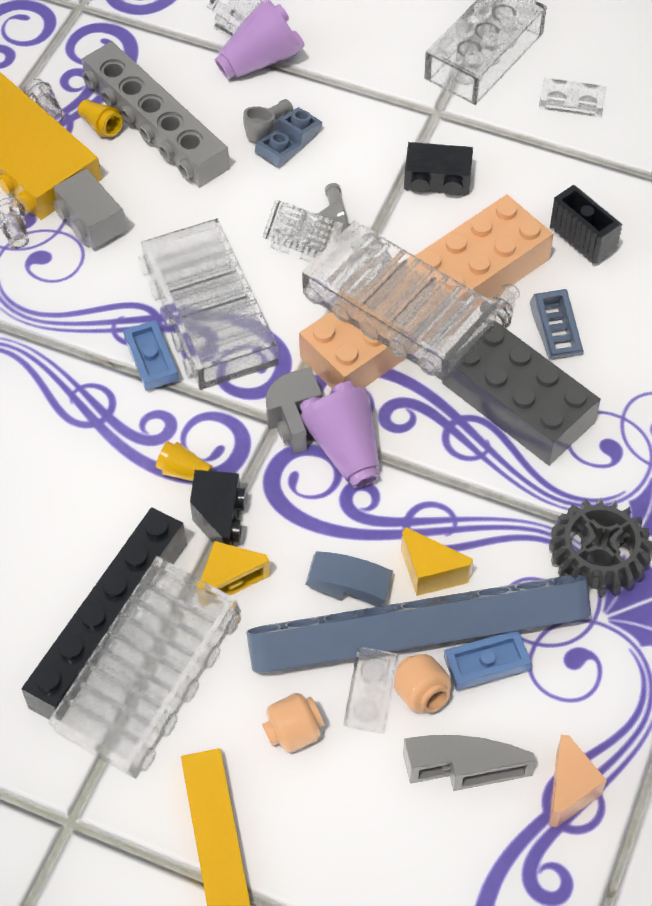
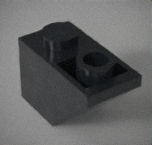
(216, 504)

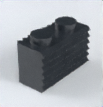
(438, 168)
(585, 224)

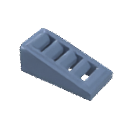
(560, 300)

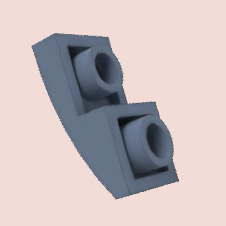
(292, 135)
(343, 574)

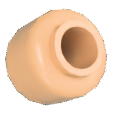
(422, 683)
(293, 722)

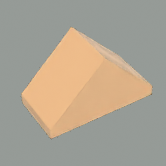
(574, 782)

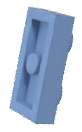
(150, 355)
(487, 660)

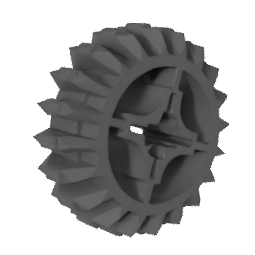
(601, 534)

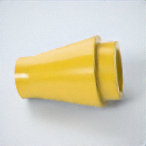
(102, 118)
(180, 462)

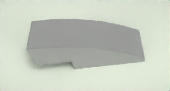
(465, 759)

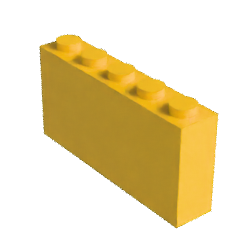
(36, 151)

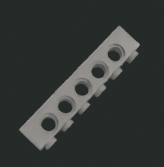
(155, 114)

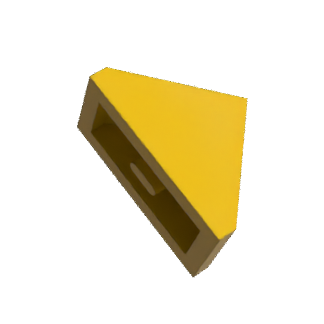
(433, 564)
(234, 568)

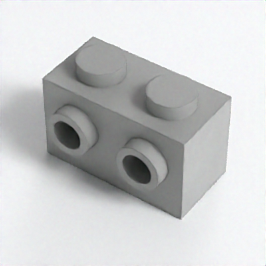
(89, 209)

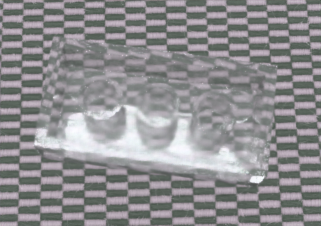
(483, 46)

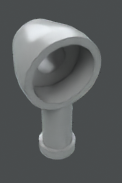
(260, 120)
(335, 209)

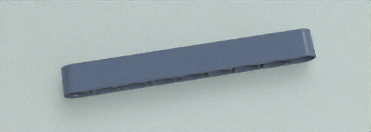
(418, 623)

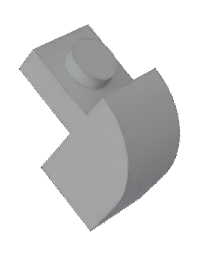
(284, 408)

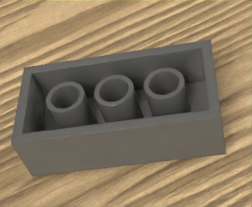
(525, 394)

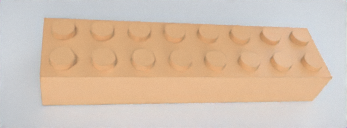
(482, 253)

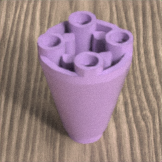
(259, 42)
(345, 431)

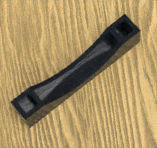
(53, 677)

